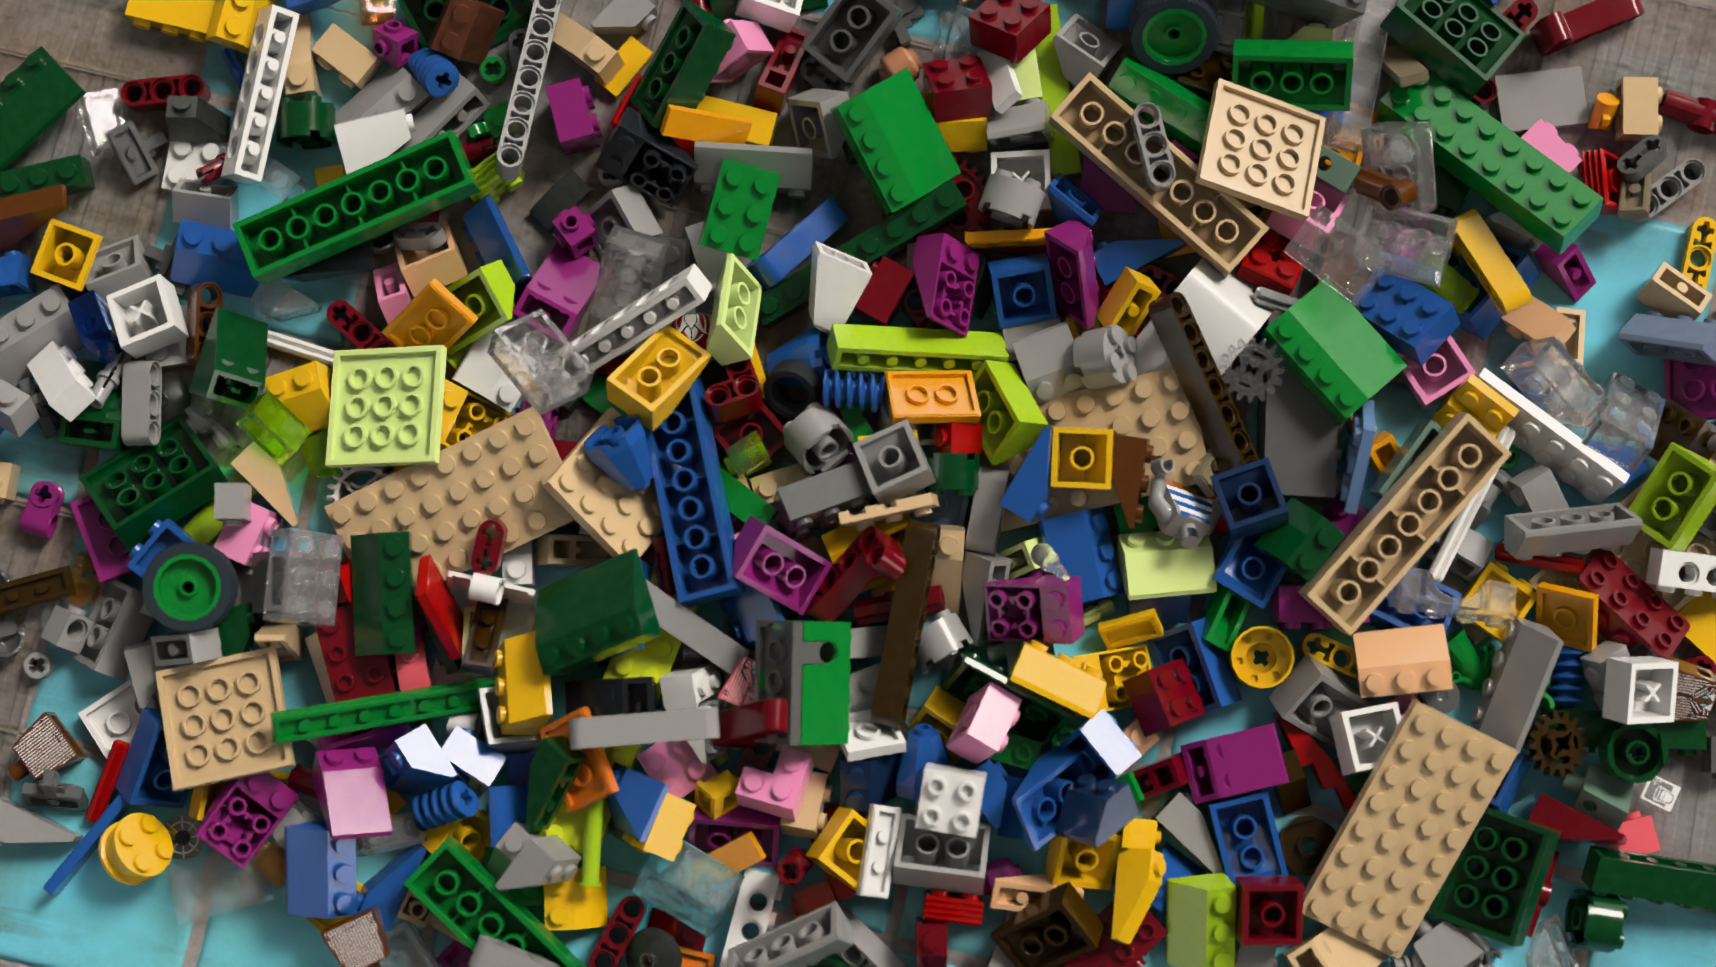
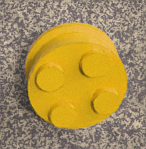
(135, 848)

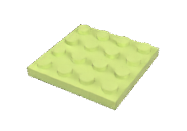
(386, 406)

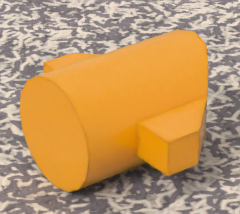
(1603, 111)

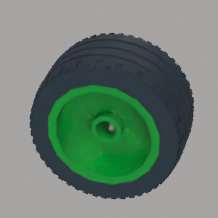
(1173, 33)
(213, 590)

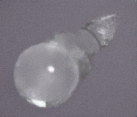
(1044, 556)

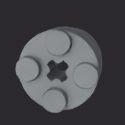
(1012, 199)
(1105, 357)
(817, 438)
(942, 641)

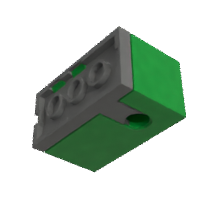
(811, 670)

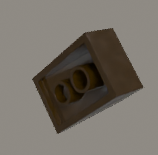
(1050, 930)

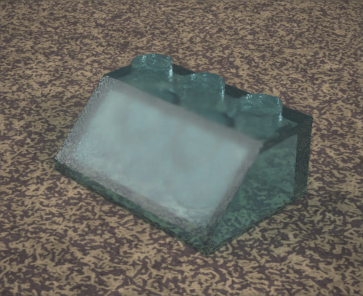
(690, 888)

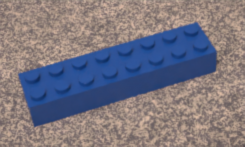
(693, 502)

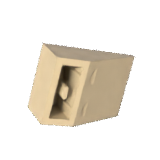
(1332, 949)

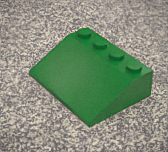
(895, 141)
(1333, 350)

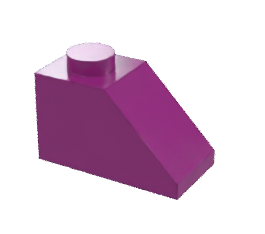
(1566, 270)

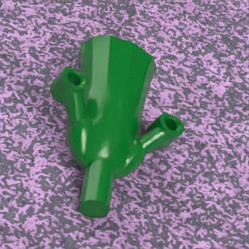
(1469, 668)

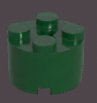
(306, 123)
(954, 472)
(1640, 766)
(1595, 921)

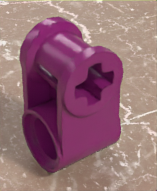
(40, 513)

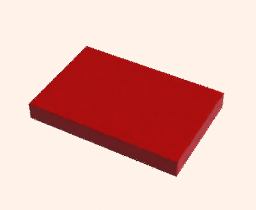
(440, 607)

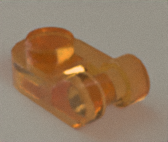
(86, 588)

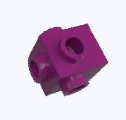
(394, 42)
(575, 231)

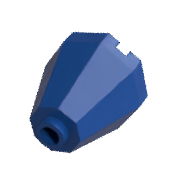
(806, 347)
(622, 452)
(922, 746)

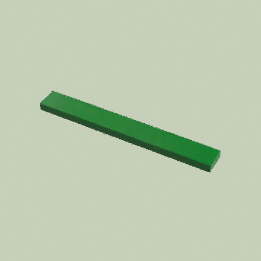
(740, 499)
(377, 711)

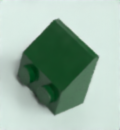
(1301, 543)

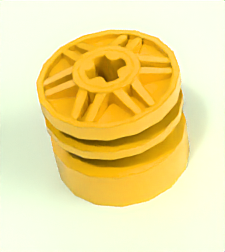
(1279, 657)

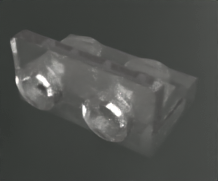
(954, 35)
(99, 113)

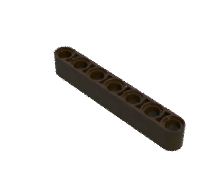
(1201, 382)
(905, 624)

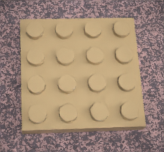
(1261, 150)
(607, 511)
(221, 718)

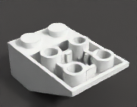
(693, 688)

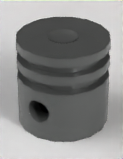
(1441, 700)

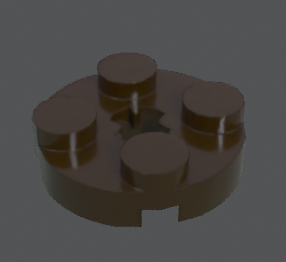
(1291, 839)

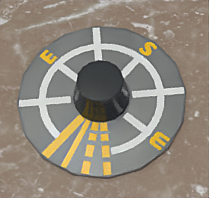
(183, 836)

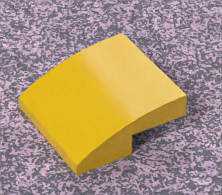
(1701, 616)

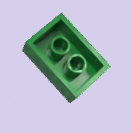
(739, 209)

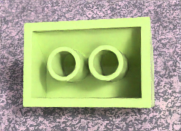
(734, 313)
(1161, 567)

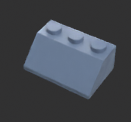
(1671, 338)

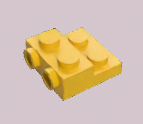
(1480, 402)
(1498, 572)

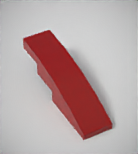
(1321, 765)

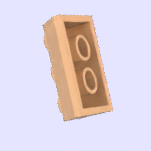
(1402, 660)

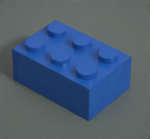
(1409, 317)

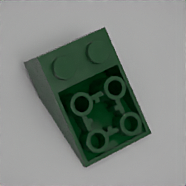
(232, 360)
(94, 426)

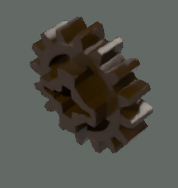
(1554, 744)

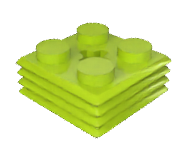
(491, 183)

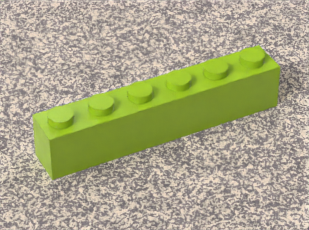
(911, 349)

